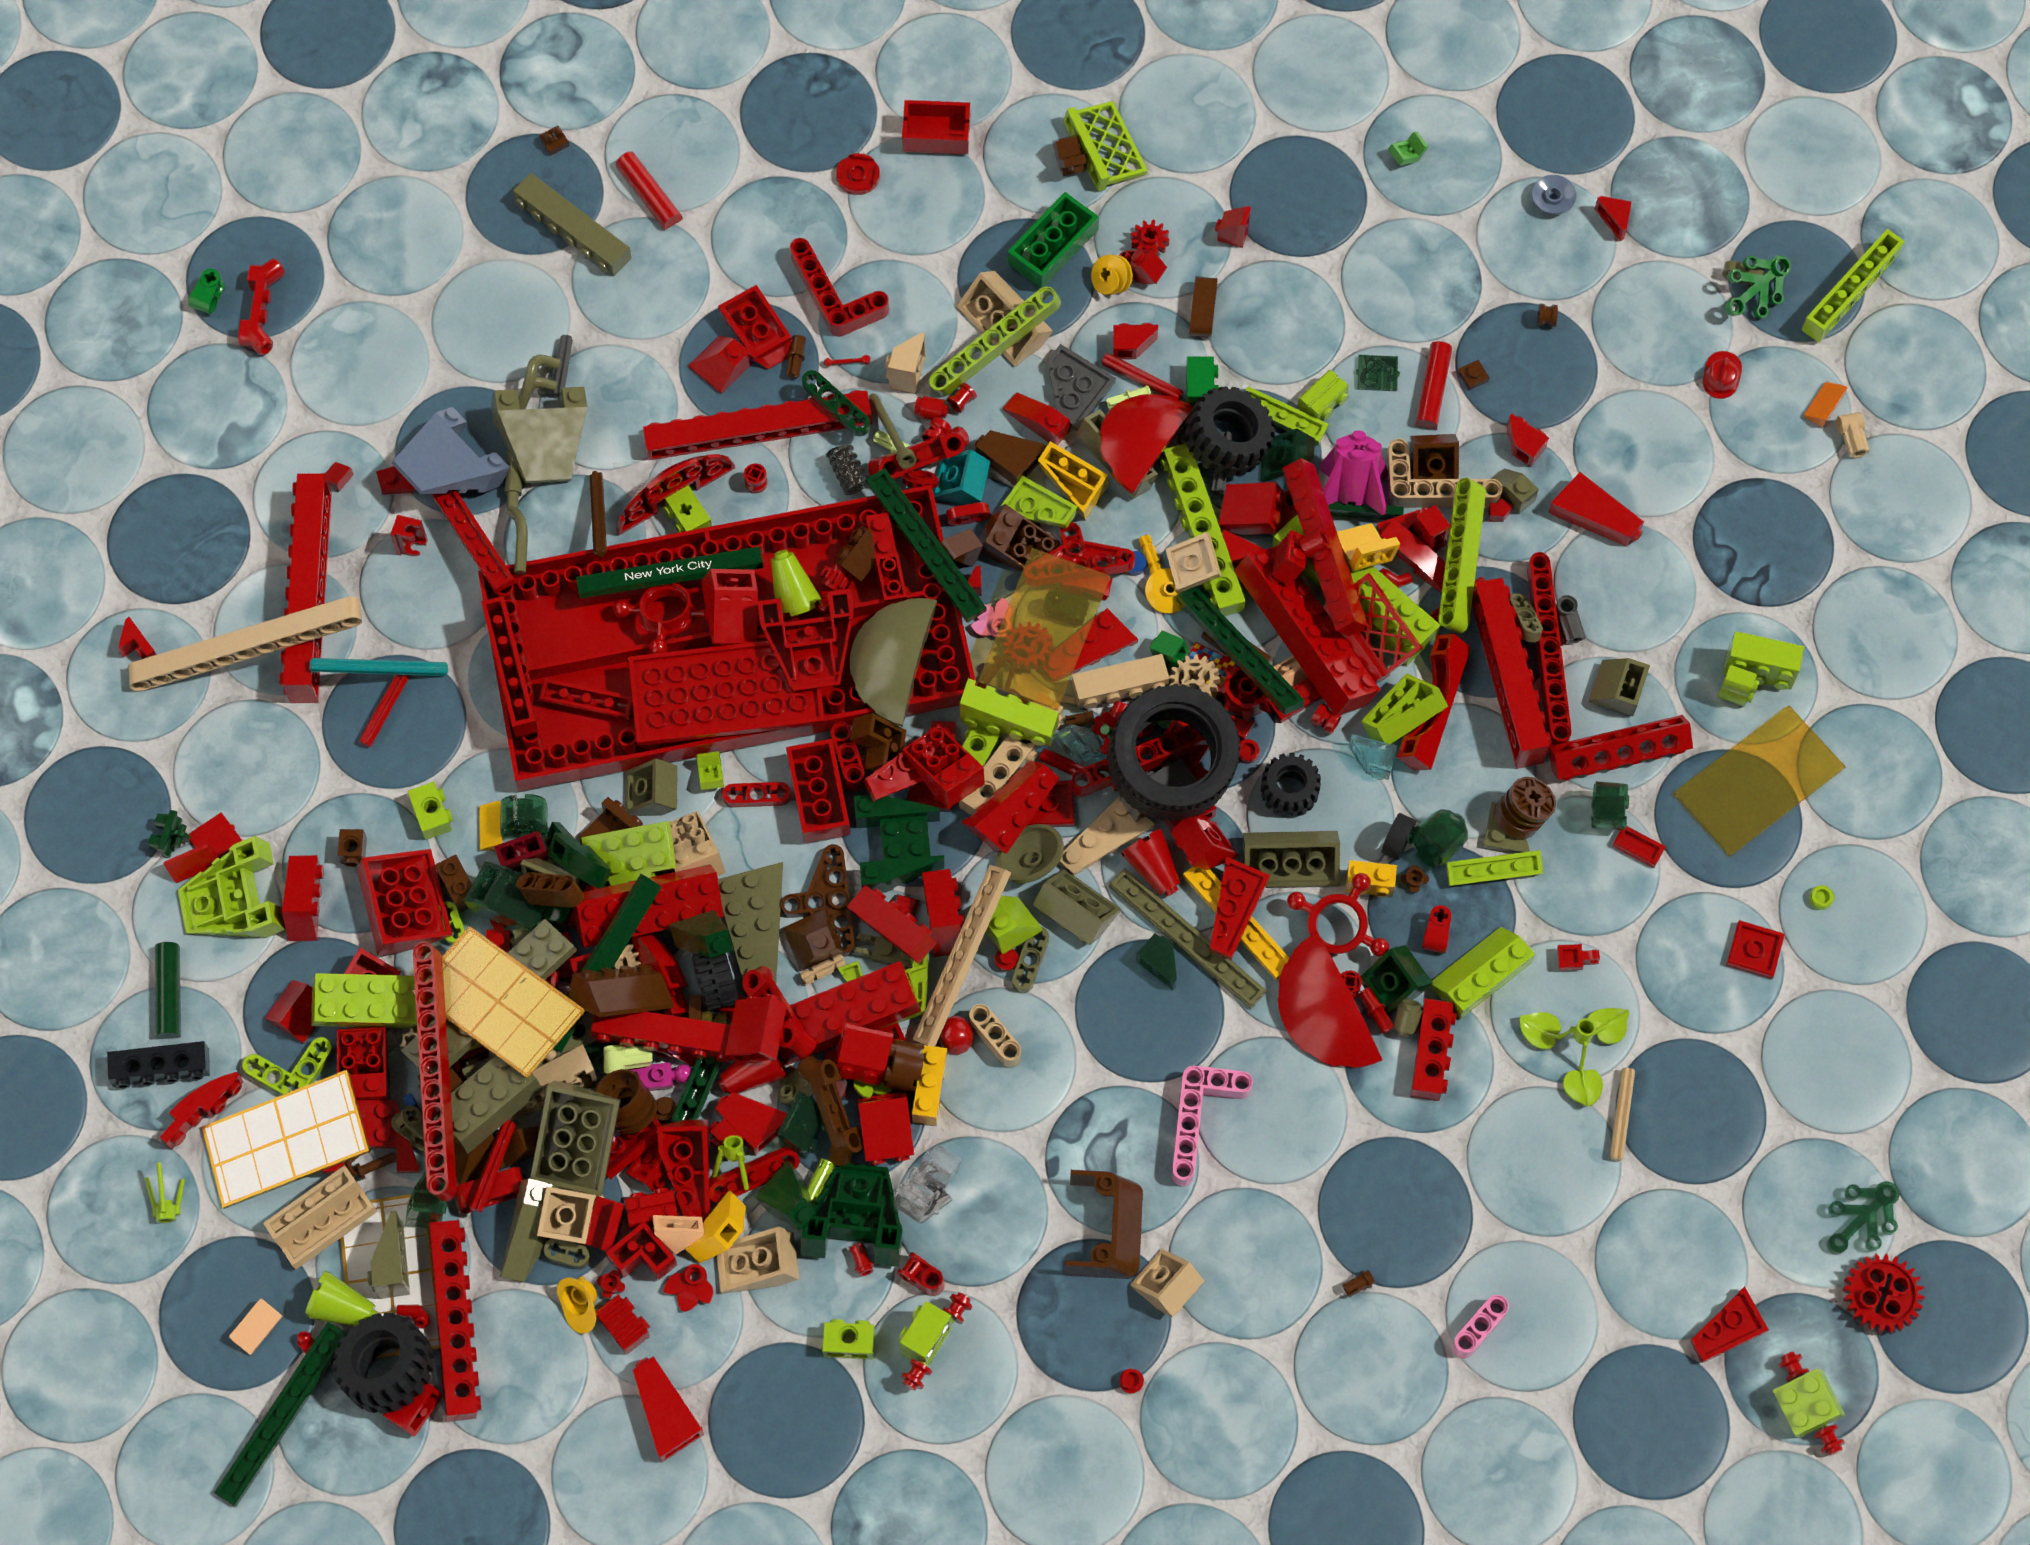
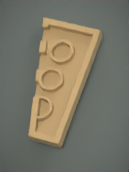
(1103, 837)

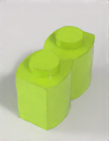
(1738, 686)

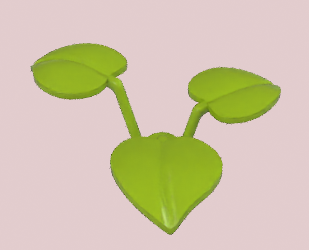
(1608, 1024)

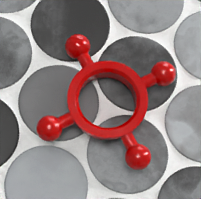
(661, 629)
(1360, 883)

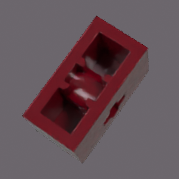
(526, 847)

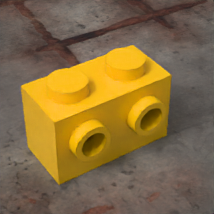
(1381, 876)

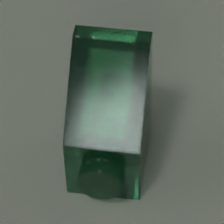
(1159, 959)

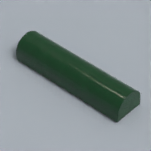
(167, 991)
(697, 1089)

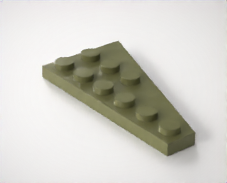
(753, 916)

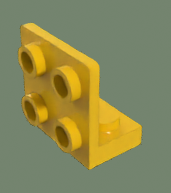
(1365, 547)

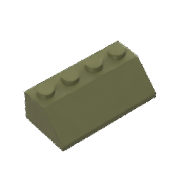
(1294, 857)

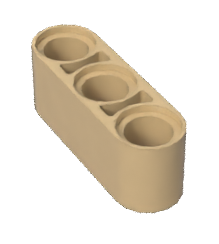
(999, 1046)

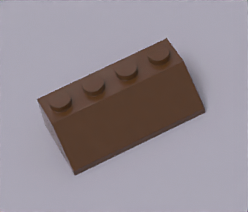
(620, 990)

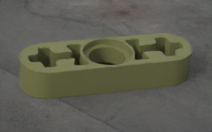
(1526, 618)
(1031, 977)

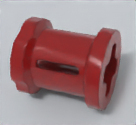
(961, 397)

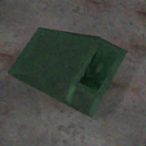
(500, 900)
(423, 1205)

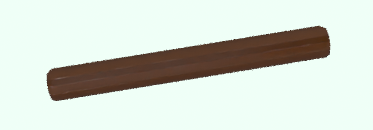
(598, 514)

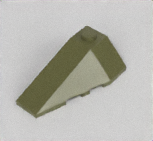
(523, 1243)

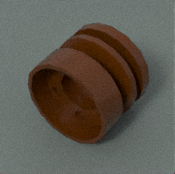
(1524, 808)
(636, 1101)

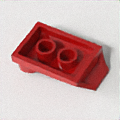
(757, 327)

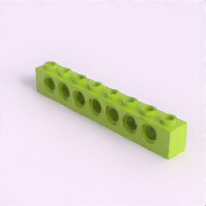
(1180, 458)

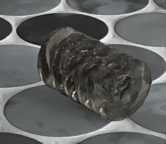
(847, 469)

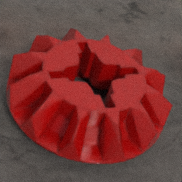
(920, 478)

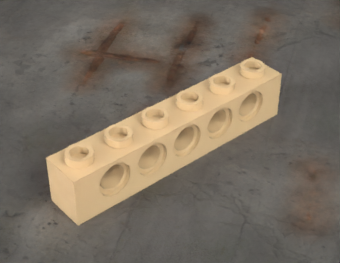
(1000, 764)

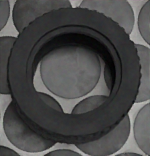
(1198, 711)

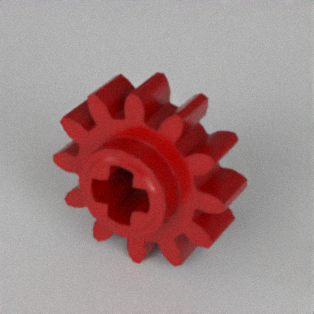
(1150, 237)

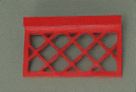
(1361, 644)

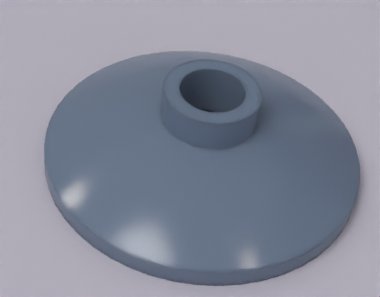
(1556, 187)

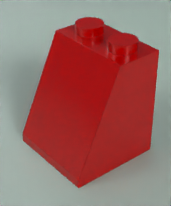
(886, 1127)

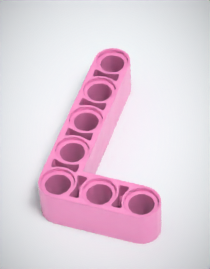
(1193, 1114)

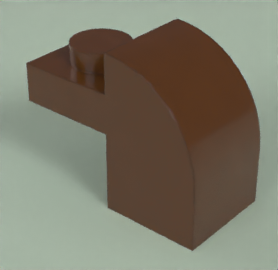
(1069, 155)

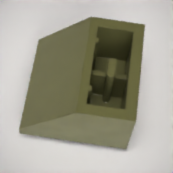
(1619, 684)

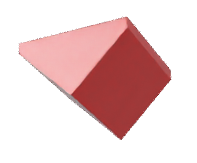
(294, 1011)

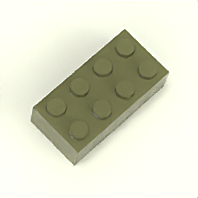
(489, 1101)

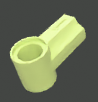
(621, 1057)

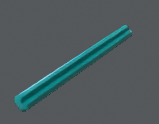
(378, 666)

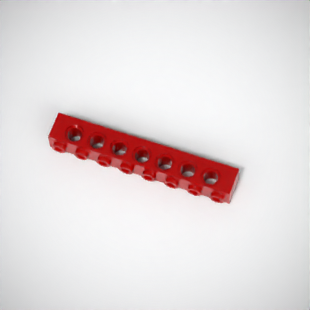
(455, 1407)

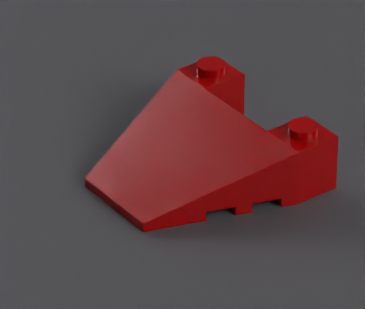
(813, 648)

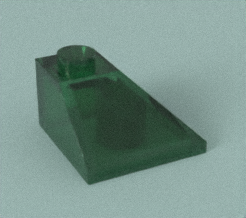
(1285, 450)

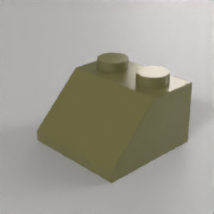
(651, 788)

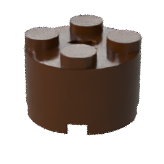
(903, 1066)

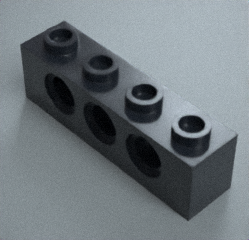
(121, 1062)

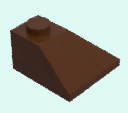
(813, 939)
(471, 1165)

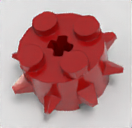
(1237, 695)

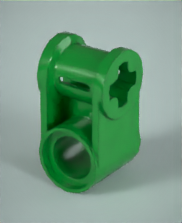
(207, 292)

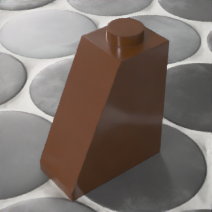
(1009, 454)

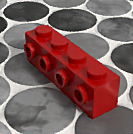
(892, 924)

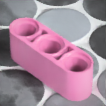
(1485, 1316)

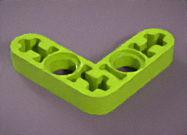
(296, 1076)

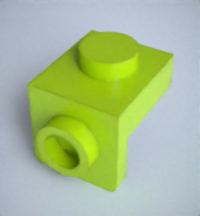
(710, 770)

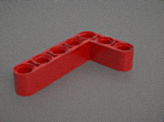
(827, 294)

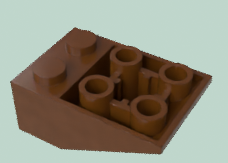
(1011, 537)

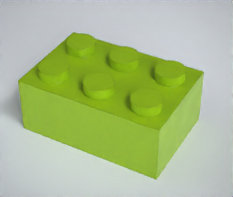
(1772, 660)

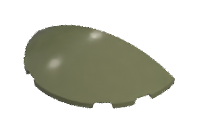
(889, 654)

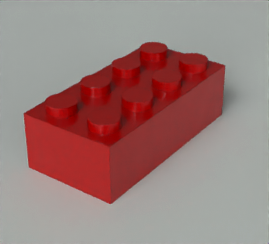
(818, 791)

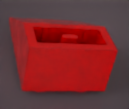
(731, 605)
(945, 766)
(366, 1058)

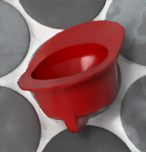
(1722, 374)

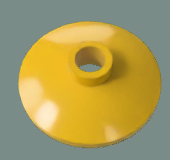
(1158, 596)

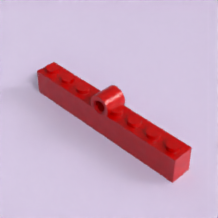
(1324, 547)

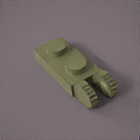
(882, 952)

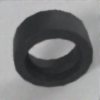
(1398, 836)

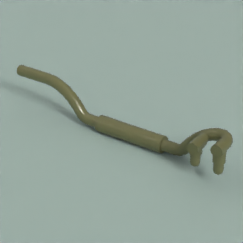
(513, 479)

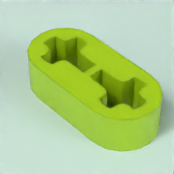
(456, 921)

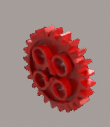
(1904, 1302)

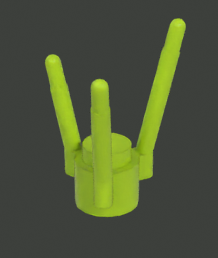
(733, 1152)
(165, 1211)

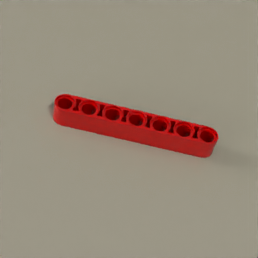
(1152, 747)

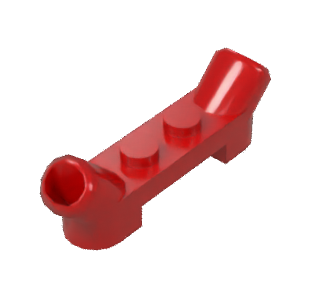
(259, 280)
(926, 452)
(793, 1037)

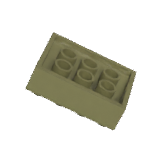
(575, 1138)

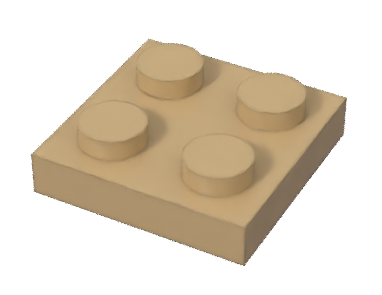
(1193, 562)

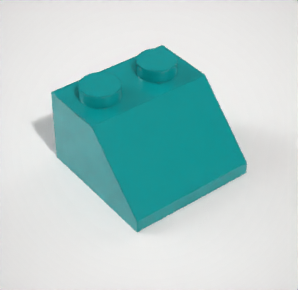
(961, 478)

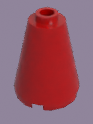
(1154, 862)
(747, 1076)

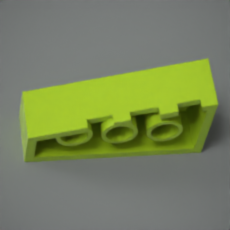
(1007, 715)

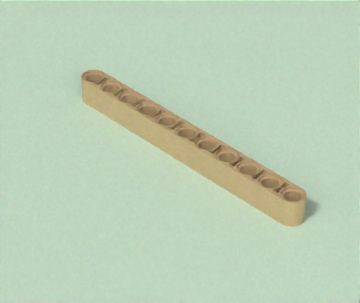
(245, 644)

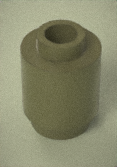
(1407, 1017)

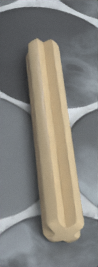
(1622, 1114)

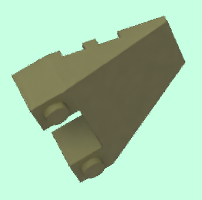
(541, 439)

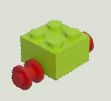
(926, 1335)
(1810, 1403)

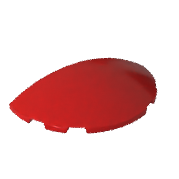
(1138, 433)
(695, 471)
(1321, 1009)

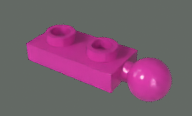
(661, 1075)

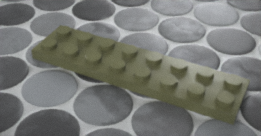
(540, 952)

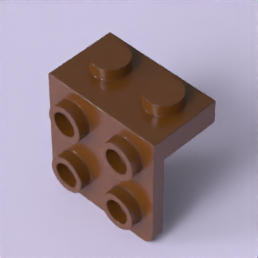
(612, 819)

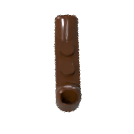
(822, 1079)

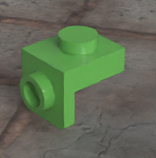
(1408, 150)

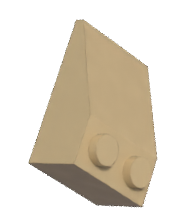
(759, 1261)

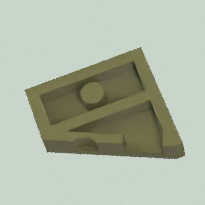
(1499, 840)

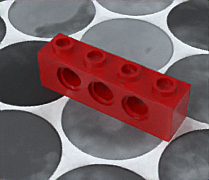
(1433, 1013)

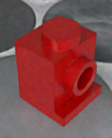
(720, 1131)

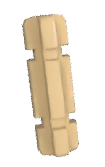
(822, 969)

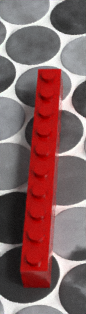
(747, 426)

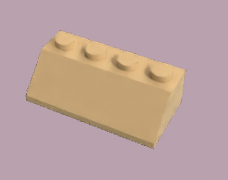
(990, 301)

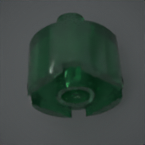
(1609, 805)
(523, 815)

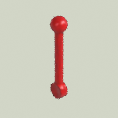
(865, 360)

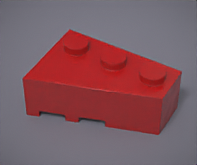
(302, 897)
(942, 909)

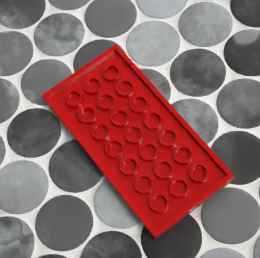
(716, 694)

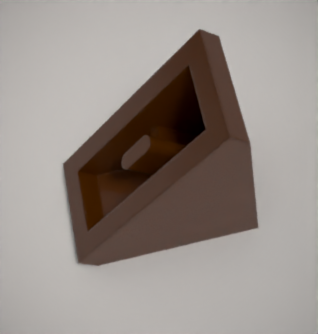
(963, 547)
(521, 1146)

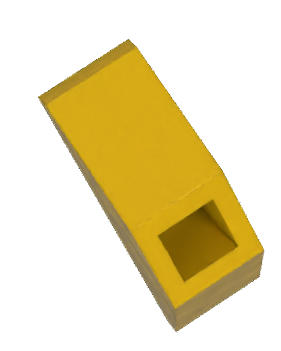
(720, 1229)

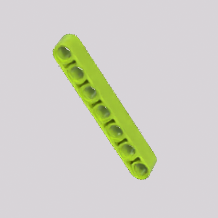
(1006, 340)
(1462, 555)

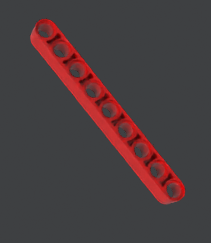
(1551, 640)

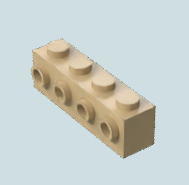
(1119, 681)

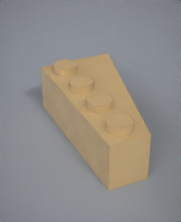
(569, 1068)

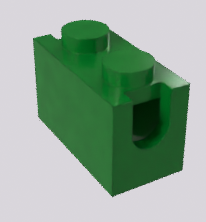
(1200, 377)

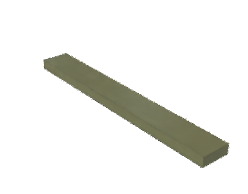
(1187, 938)

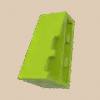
(1403, 709)

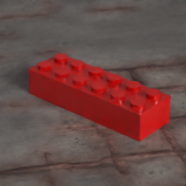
(681, 897)
(863, 1002)

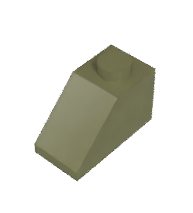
(1517, 489)

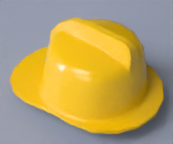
(578, 1302)

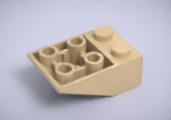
(694, 844)

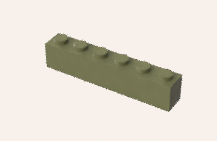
(572, 224)

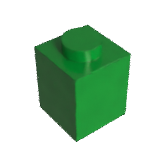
(1171, 647)

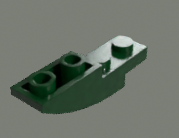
(576, 858)

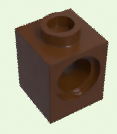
(350, 838)

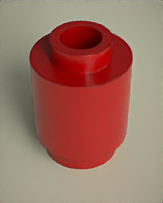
(930, 407)

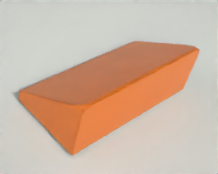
(1825, 403)

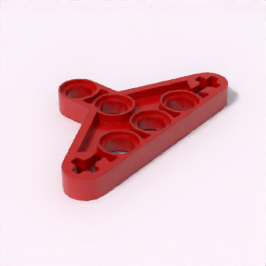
(1092, 553)

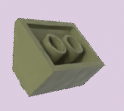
(1076, 906)

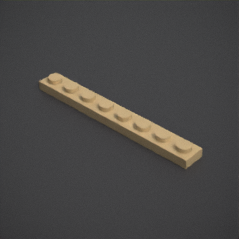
(961, 956)

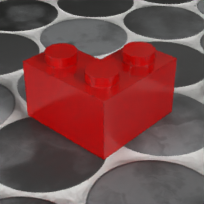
(641, 1247)

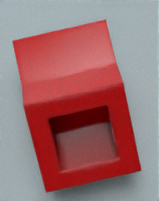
(1499, 511)

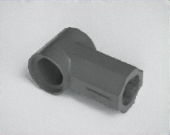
(1570, 621)

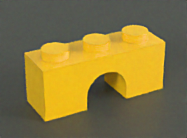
(929, 1086)

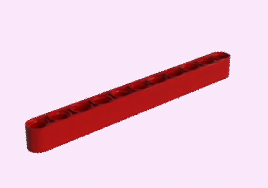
(441, 1078)

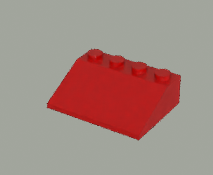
(403, 900)

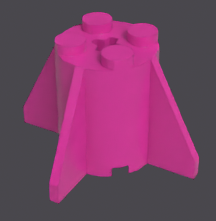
(1355, 472)

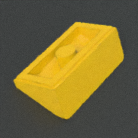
(490, 826)

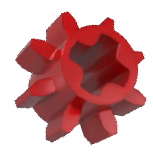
(834, 577)

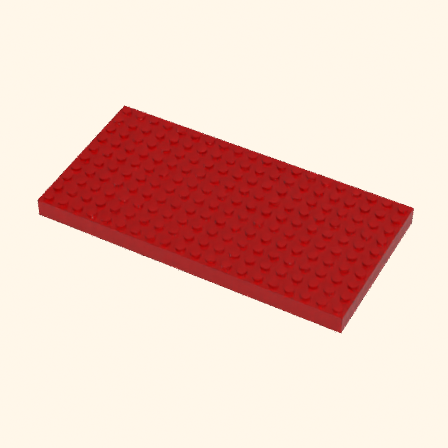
(591, 646)

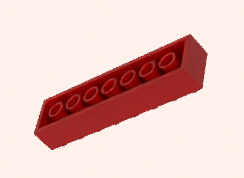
(1308, 634)
(1510, 673)

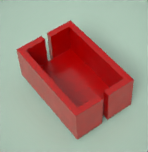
(936, 127)

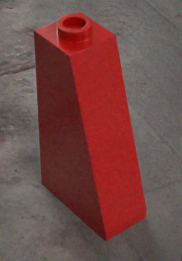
(1596, 511)
(667, 1414)

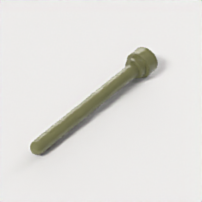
(905, 456)

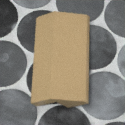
(320, 1217)

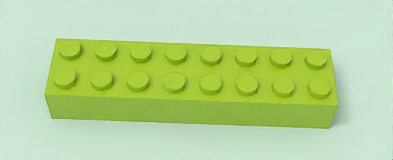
(1418, 621)

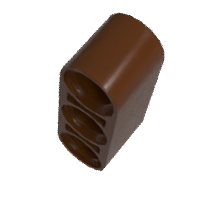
(1203, 306)
(550, 889)

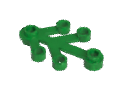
(1760, 285)

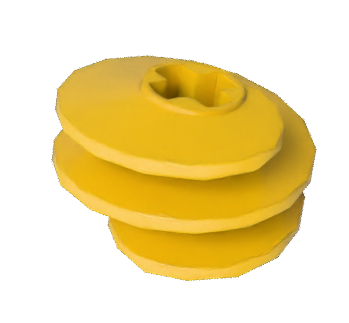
(1111, 274)

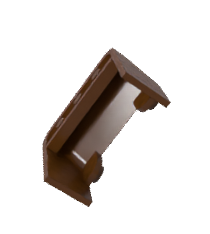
(1122, 1256)

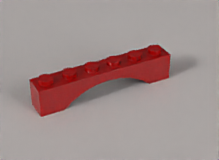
(1447, 662)

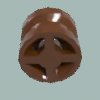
(1547, 315)

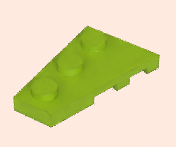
(1040, 504)

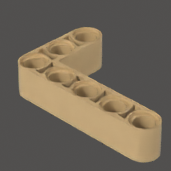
(1432, 487)

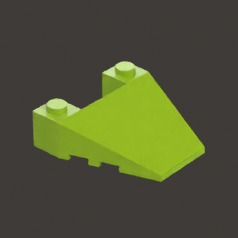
(226, 895)

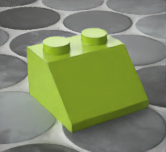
(1011, 924)

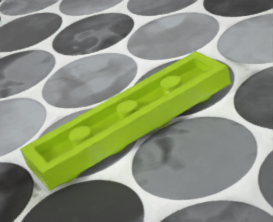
(1290, 418)
(1494, 868)

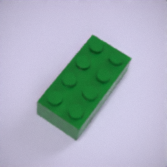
(1053, 240)

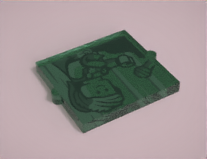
(1377, 372)

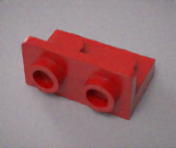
(649, 1169)

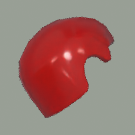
(956, 1035)

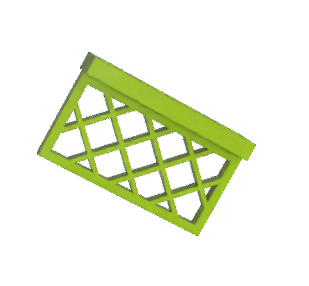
(1087, 145)

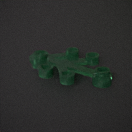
(1866, 1214)

